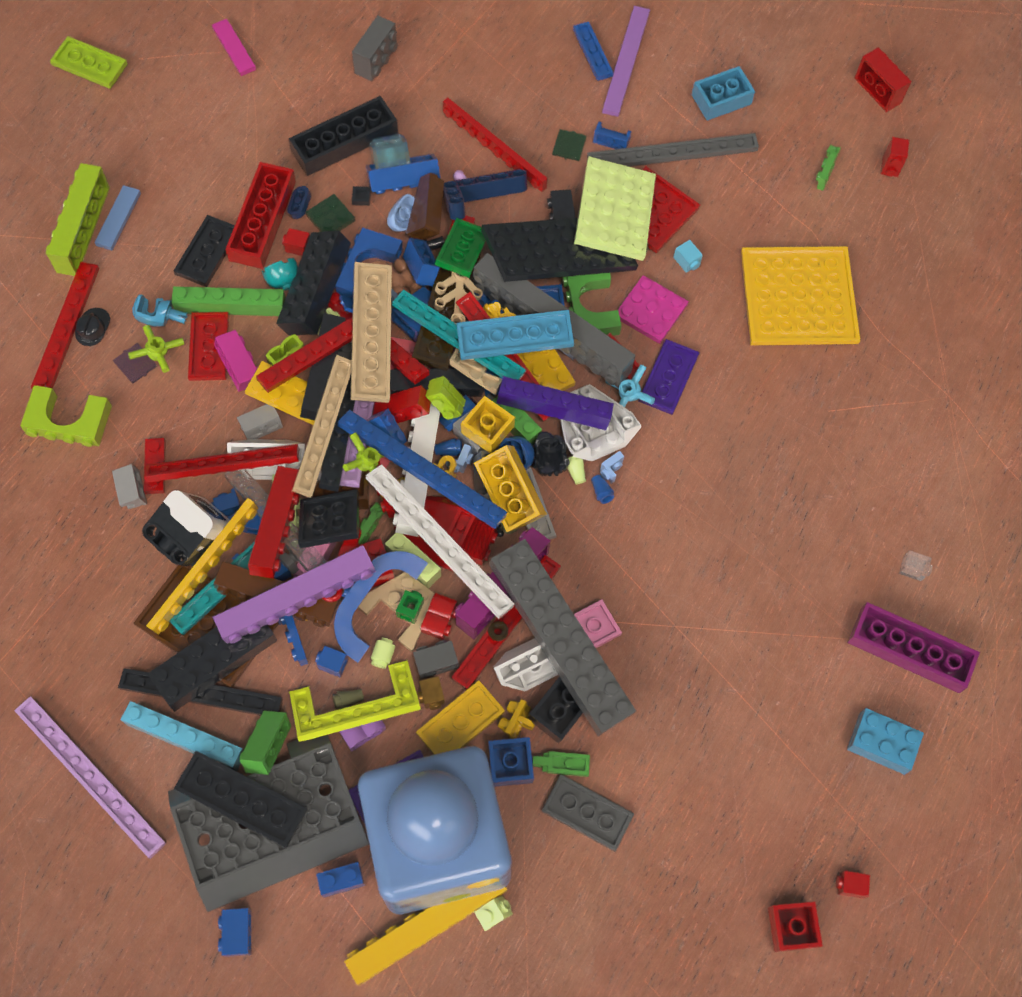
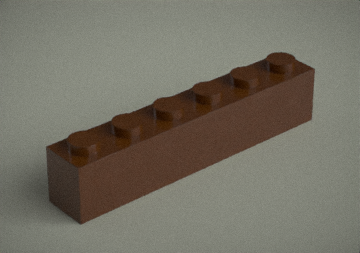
(239, 582)

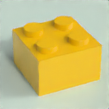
(487, 424)

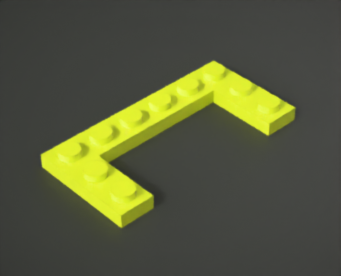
(311, 726)

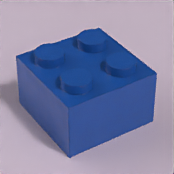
(511, 761)

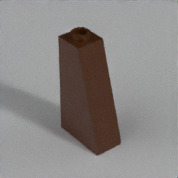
(427, 208)

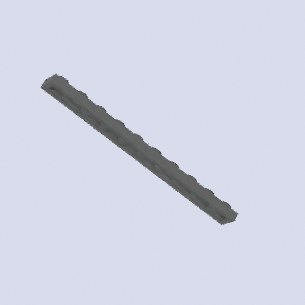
(679, 150)

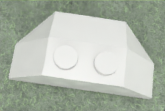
(265, 472)
(524, 667)

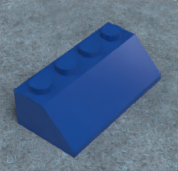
(402, 175)

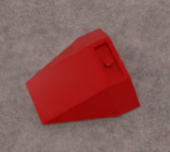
(452, 519)

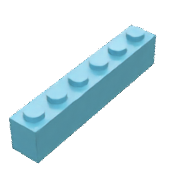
(181, 735)

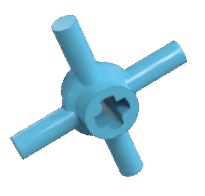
(635, 388)

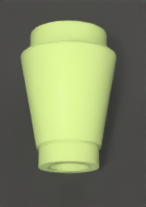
(576, 470)

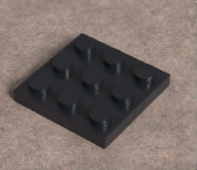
(329, 519)

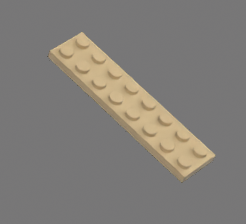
(371, 332)

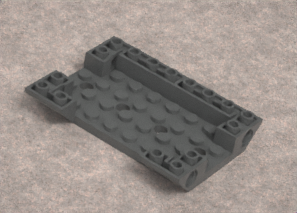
(245, 862)

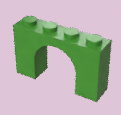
(607, 321)

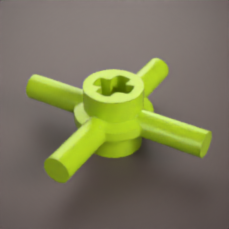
(156, 348)
(366, 458)

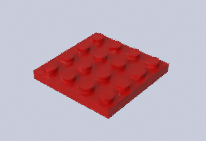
(668, 213)

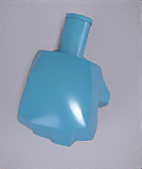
(160, 316)

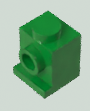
(410, 598)

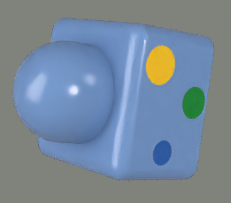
(435, 830)

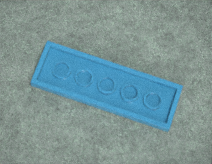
(515, 334)

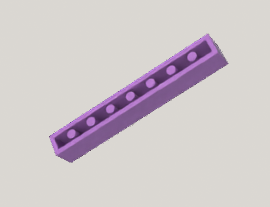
(294, 594)

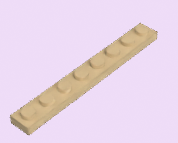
(323, 427)

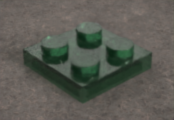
(330, 215)

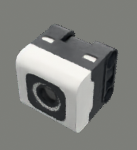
(184, 527)

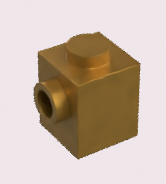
(431, 693)

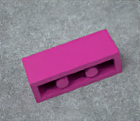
(236, 358)

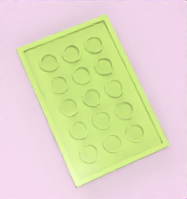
(615, 208)

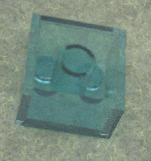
(389, 151)

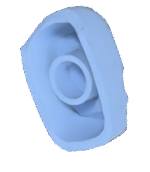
(400, 213)

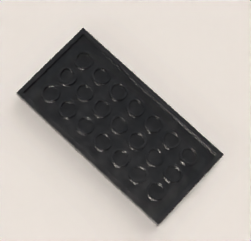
(547, 251)

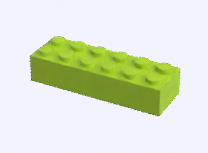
(78, 219)

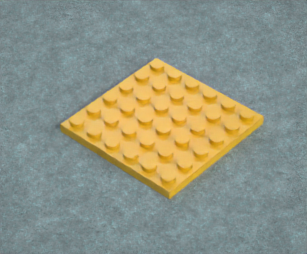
(799, 296)

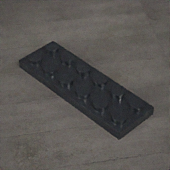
(241, 799)

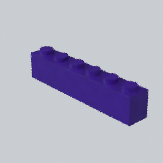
(555, 403)

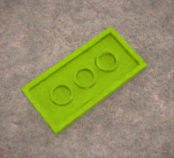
(88, 62)

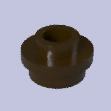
(498, 625)

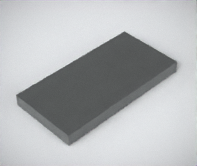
(587, 812)

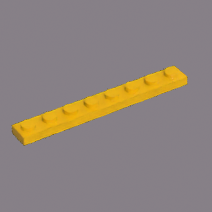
(199, 571)

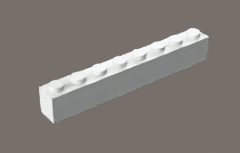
(422, 443)

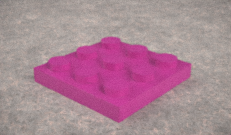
(651, 309)

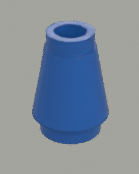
(449, 448)
(603, 491)

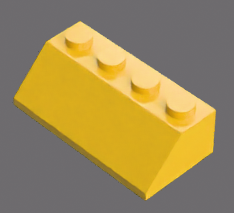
(510, 487)

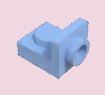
(611, 465)

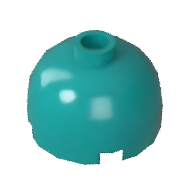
(280, 274)

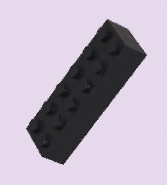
(342, 135)
(313, 283)
(205, 664)

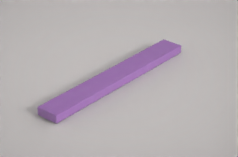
(626, 61)

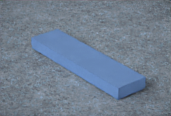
(117, 218)

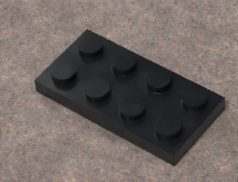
(205, 251)

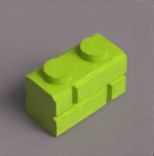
(445, 398)

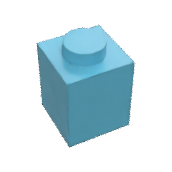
(688, 256)

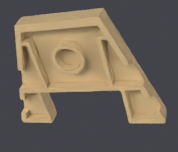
(475, 372)
(391, 595)

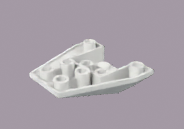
(594, 443)

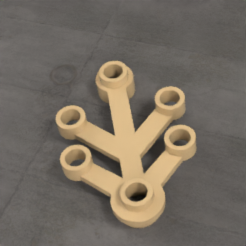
(457, 293)

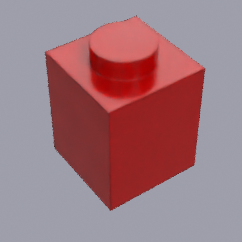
(295, 241)
(853, 884)

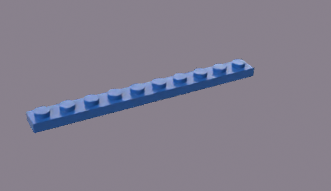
(423, 469)

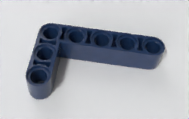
(481, 187)

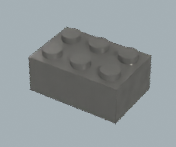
(375, 48)

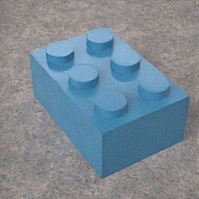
(723, 93)
(885, 741)

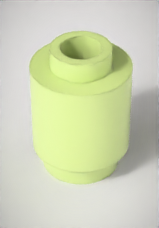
(382, 653)

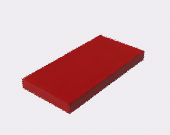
(203, 356)

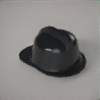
(92, 326)

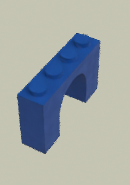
(367, 245)

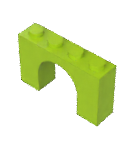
(86, 430)

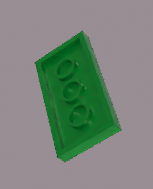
(461, 248)

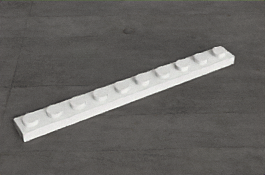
(440, 541)

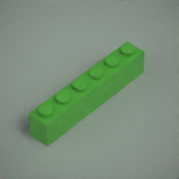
(231, 300)

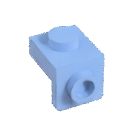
(464, 458)

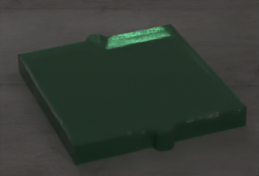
(569, 145)

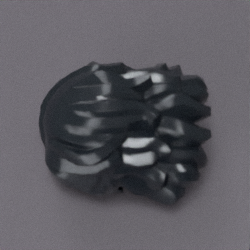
(550, 454)

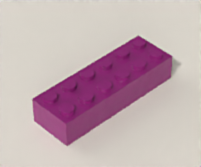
(474, 614)
(913, 647)

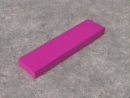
(233, 47)

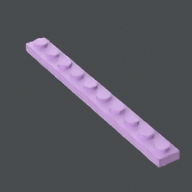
(90, 777)

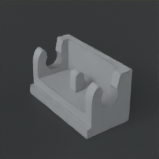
(260, 422)
(129, 487)

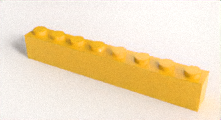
(412, 935)

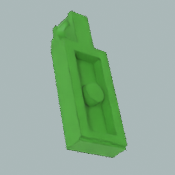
(827, 165)
(369, 525)
(563, 763)

